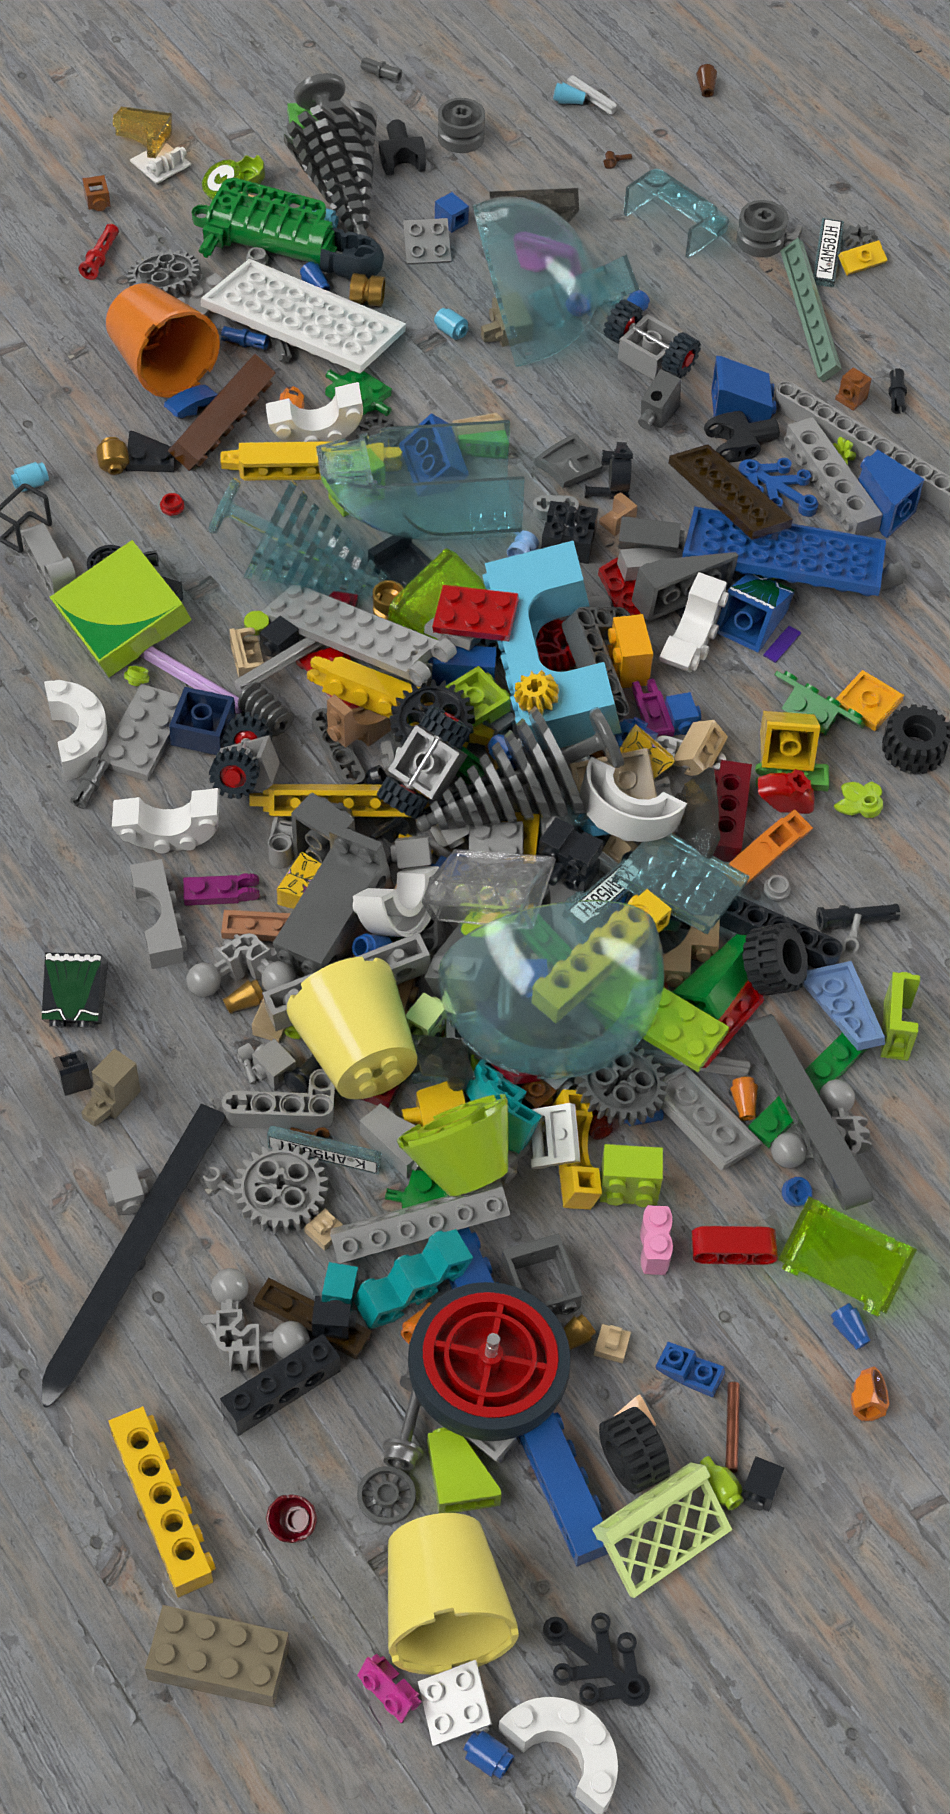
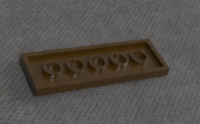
(730, 491)

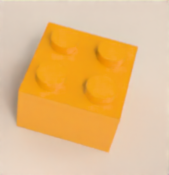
(630, 650)

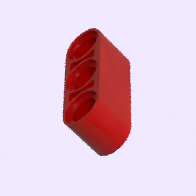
(734, 1245)

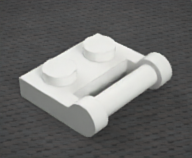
(561, 1137)

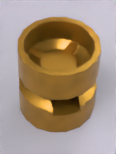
(367, 290)
(383, 596)

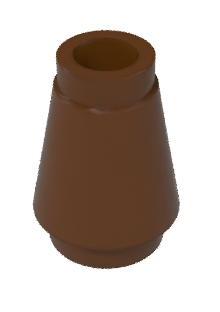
(706, 78)

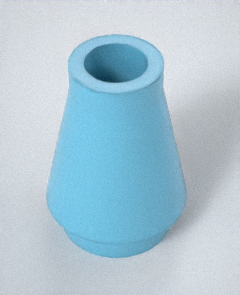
(568, 95)

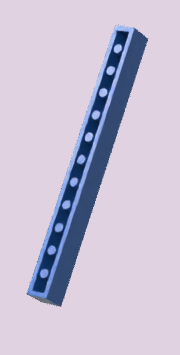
(551, 1453)

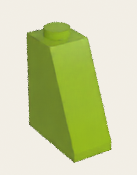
(459, 1474)

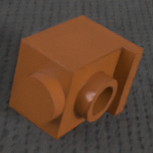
(99, 198)
(853, 389)

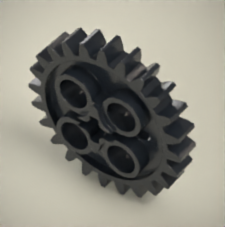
(440, 696)

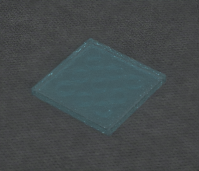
(683, 879)

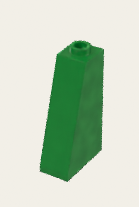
(717, 980)

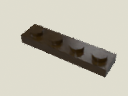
(292, 1306)

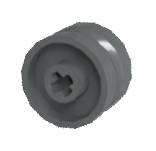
(461, 125)
(762, 228)

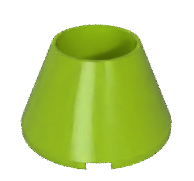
(462, 1145)

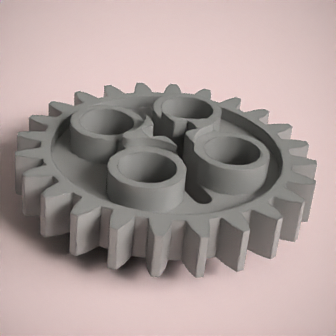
(283, 1165)

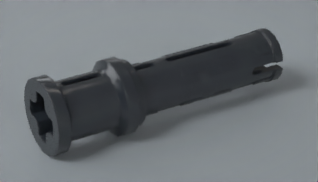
(844, 916)

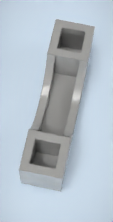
(162, 939)

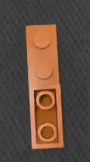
(771, 845)

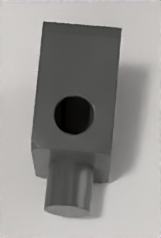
(660, 400)

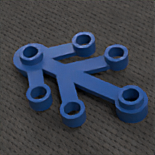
(755, 471)

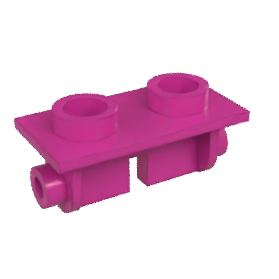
(378, 1677)

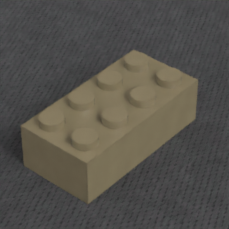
(217, 1656)

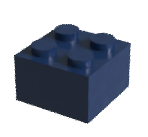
(201, 720)

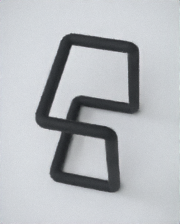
(15, 524)

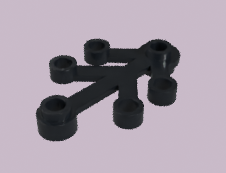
(599, 1663)

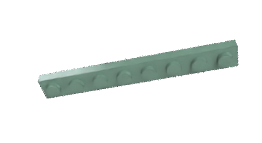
(810, 310)

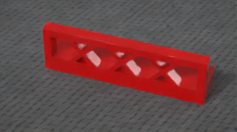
(737, 1014)

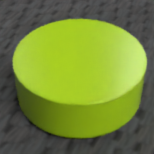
(256, 620)

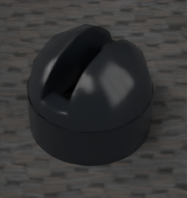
(375, 775)

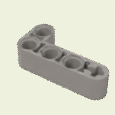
(47, 559)
(280, 1103)

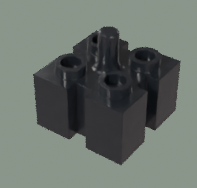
(567, 525)
(574, 855)

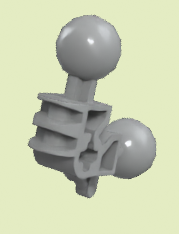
(236, 957)
(838, 1097)
(229, 1289)

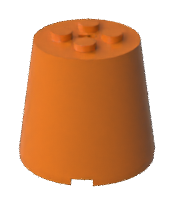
(162, 339)

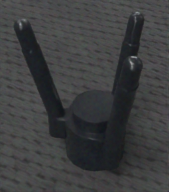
(391, 832)

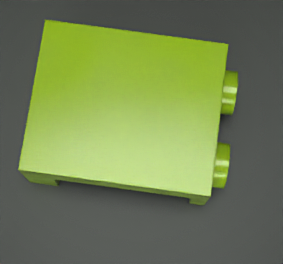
(899, 1034)

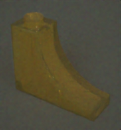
(144, 126)

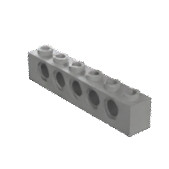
(833, 477)
(406, 958)
(418, 1222)

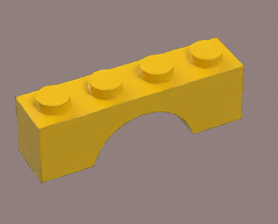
(579, 1180)

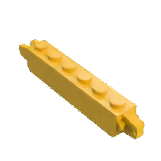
(274, 460)
(371, 689)
(360, 798)

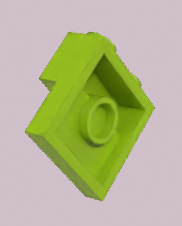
(485, 695)

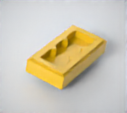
(862, 257)

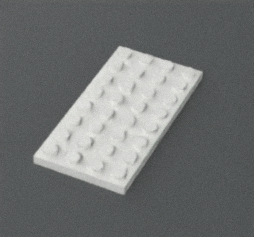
(303, 315)

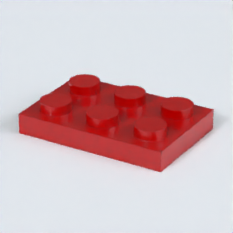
(475, 613)

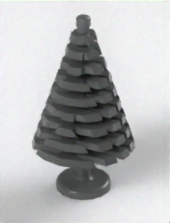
(337, 148)
(547, 765)

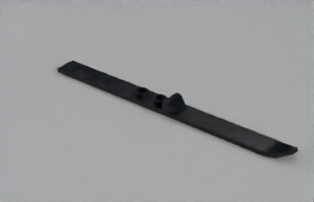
(130, 1254)

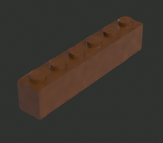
(221, 412)

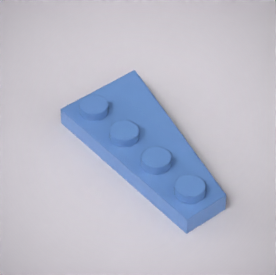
(846, 1003)

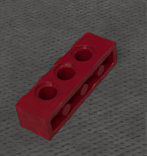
(732, 793)

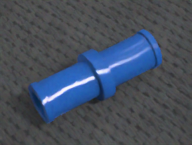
(244, 337)

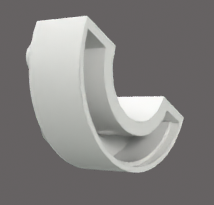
(317, 425)
(697, 624)
(84, 710)
(624, 815)
(167, 828)
(396, 910)
(575, 1728)

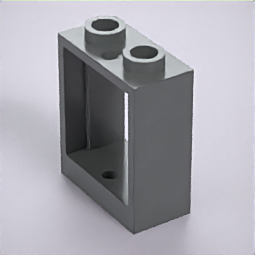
(539, 1251)

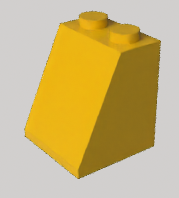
(789, 740)

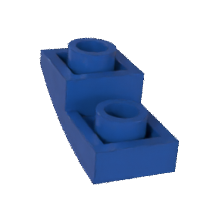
(187, 401)
(686, 1368)

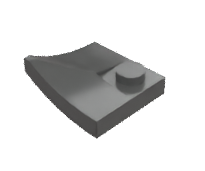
(569, 461)

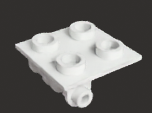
(164, 165)
(455, 1703)

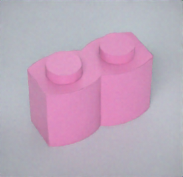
(656, 1240)

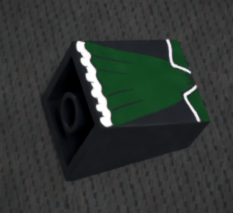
(74, 989)

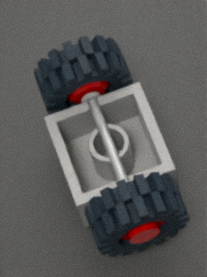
(649, 343)
(246, 759)
(426, 762)

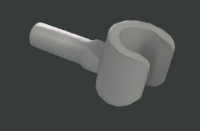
(792, 236)
(853, 932)
(244, 1056)
(218, 1182)

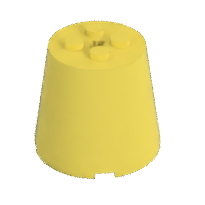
(355, 1026)
(445, 1596)

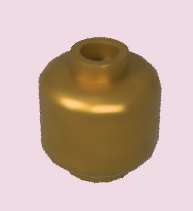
(112, 455)

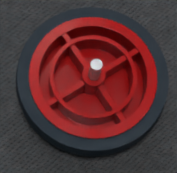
(489, 1361)

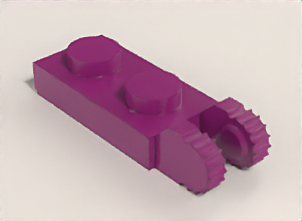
(653, 708)
(220, 889)

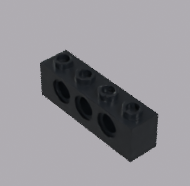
(280, 1384)

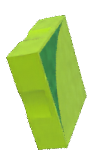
(120, 608)

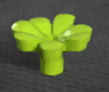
(843, 448)

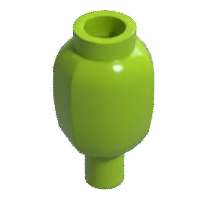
(724, 1484)

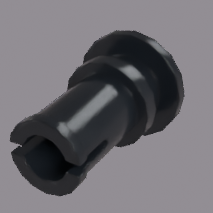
(299, 1078)

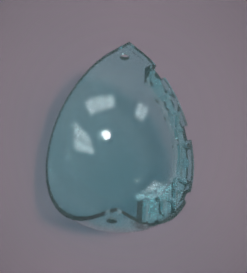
(538, 275)
(555, 986)

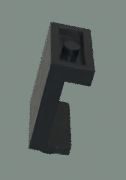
(398, 559)

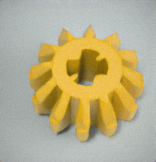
(536, 691)

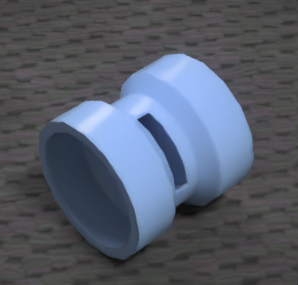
(523, 543)

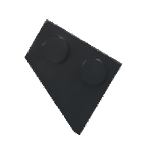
(148, 454)

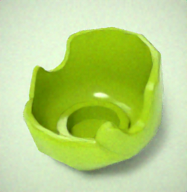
(252, 169)

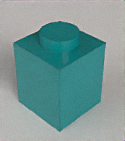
(340, 1283)

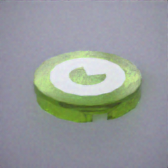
(217, 174)

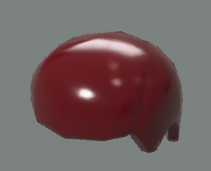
(291, 1518)

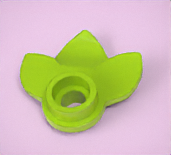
(860, 799)

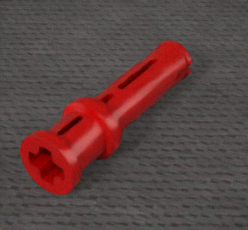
(109, 236)

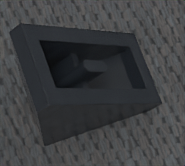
(73, 1072)

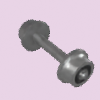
(402, 1452)

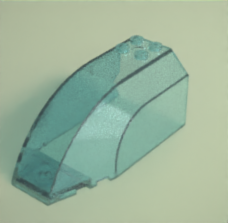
(428, 480)

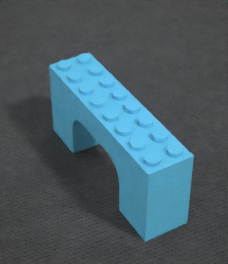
(548, 589)

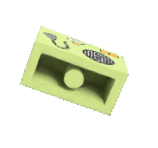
(427, 1017)

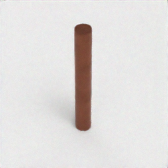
(732, 1431)

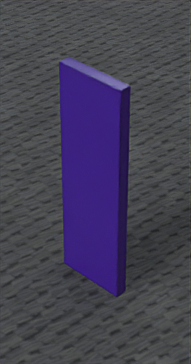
(782, 643)

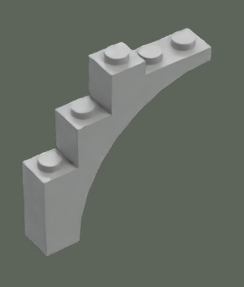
(383, 1128)

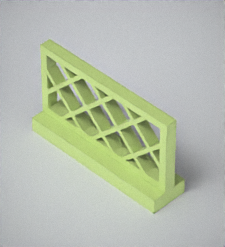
(654, 1503)

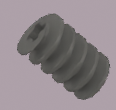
(258, 701)

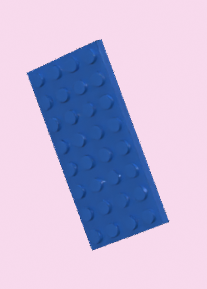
(793, 554)

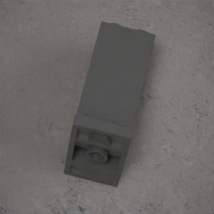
(324, 918)

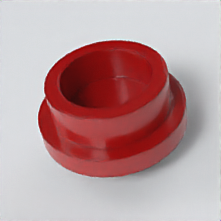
(172, 504)

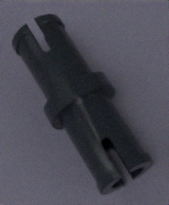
(897, 391)

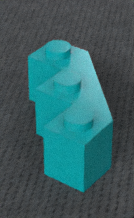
(521, 1119)
(413, 1279)

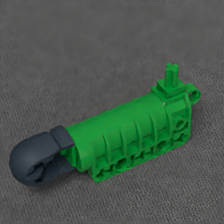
(284, 229)

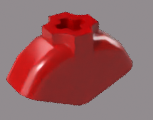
(787, 791)

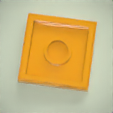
(870, 699)

